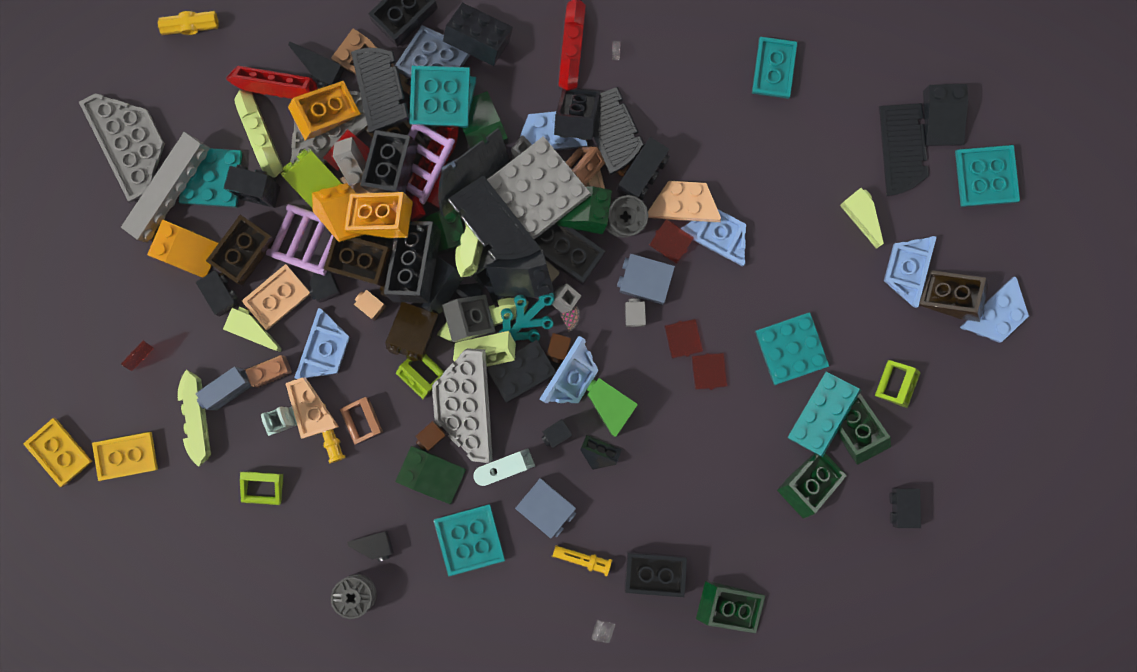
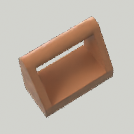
(588, 165)
(370, 416)

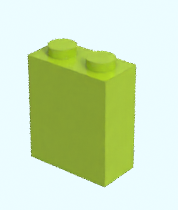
(308, 175)

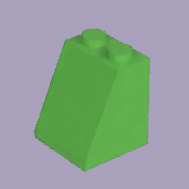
(611, 405)

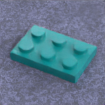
(774, 67)

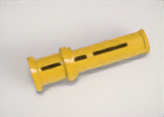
(332, 445)
(559, 552)

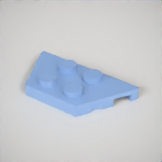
(542, 125)
(721, 237)
(909, 268)
(1000, 313)
(323, 348)
(572, 376)

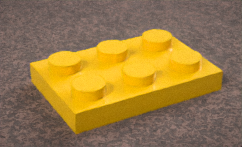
(57, 452)
(124, 456)

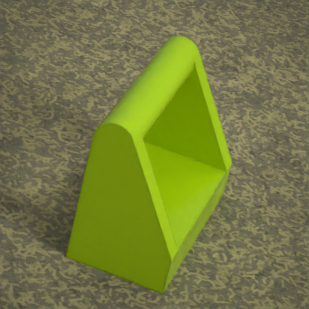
(415, 380)
(907, 387)
(267, 477)

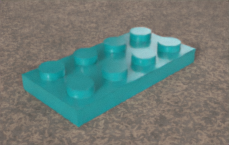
(824, 414)

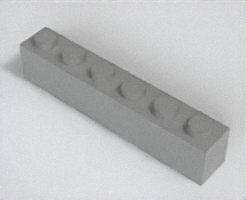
(165, 187)

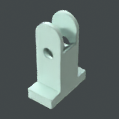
(278, 420)
(505, 467)

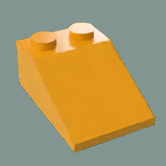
(323, 109)
(331, 208)
(379, 214)
(182, 249)

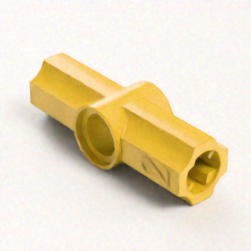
(188, 23)

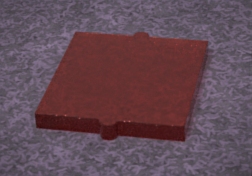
(671, 241)
(683, 338)
(137, 356)
(709, 371)

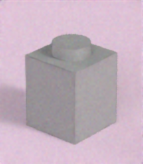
(565, 298)
(635, 313)

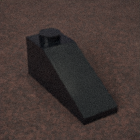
(322, 69)

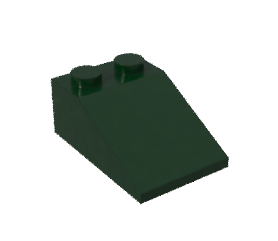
(482, 120)
(591, 213)
(451, 230)
(863, 432)
(430, 475)
(811, 484)
(730, 607)

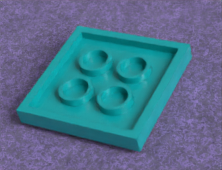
(439, 96)
(987, 176)
(208, 182)
(791, 348)
(469, 540)

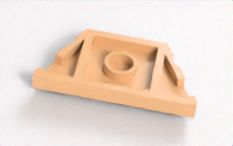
(685, 202)

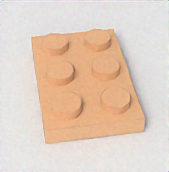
(276, 297)

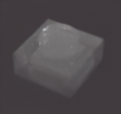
(603, 631)

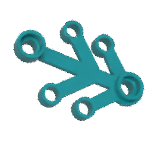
(525, 320)

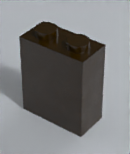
(411, 332)

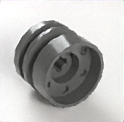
(636, 213)
(364, 600)

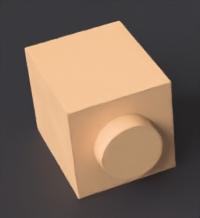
(369, 304)

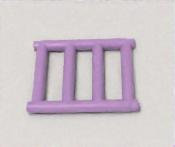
(439, 160)
(289, 257)

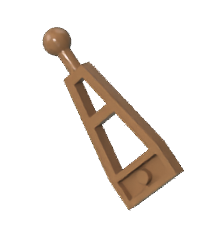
(353, 42)

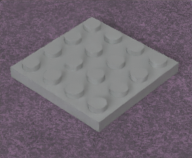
(539, 187)

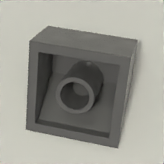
(468, 318)

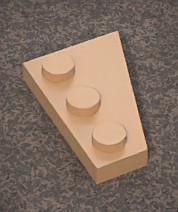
(308, 409)

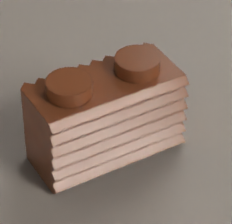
(268, 371)

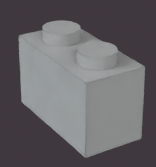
(349, 160)

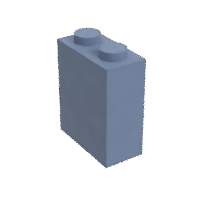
(645, 279)
(223, 389)
(546, 508)

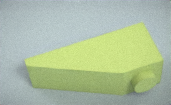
(863, 213)
(247, 326)

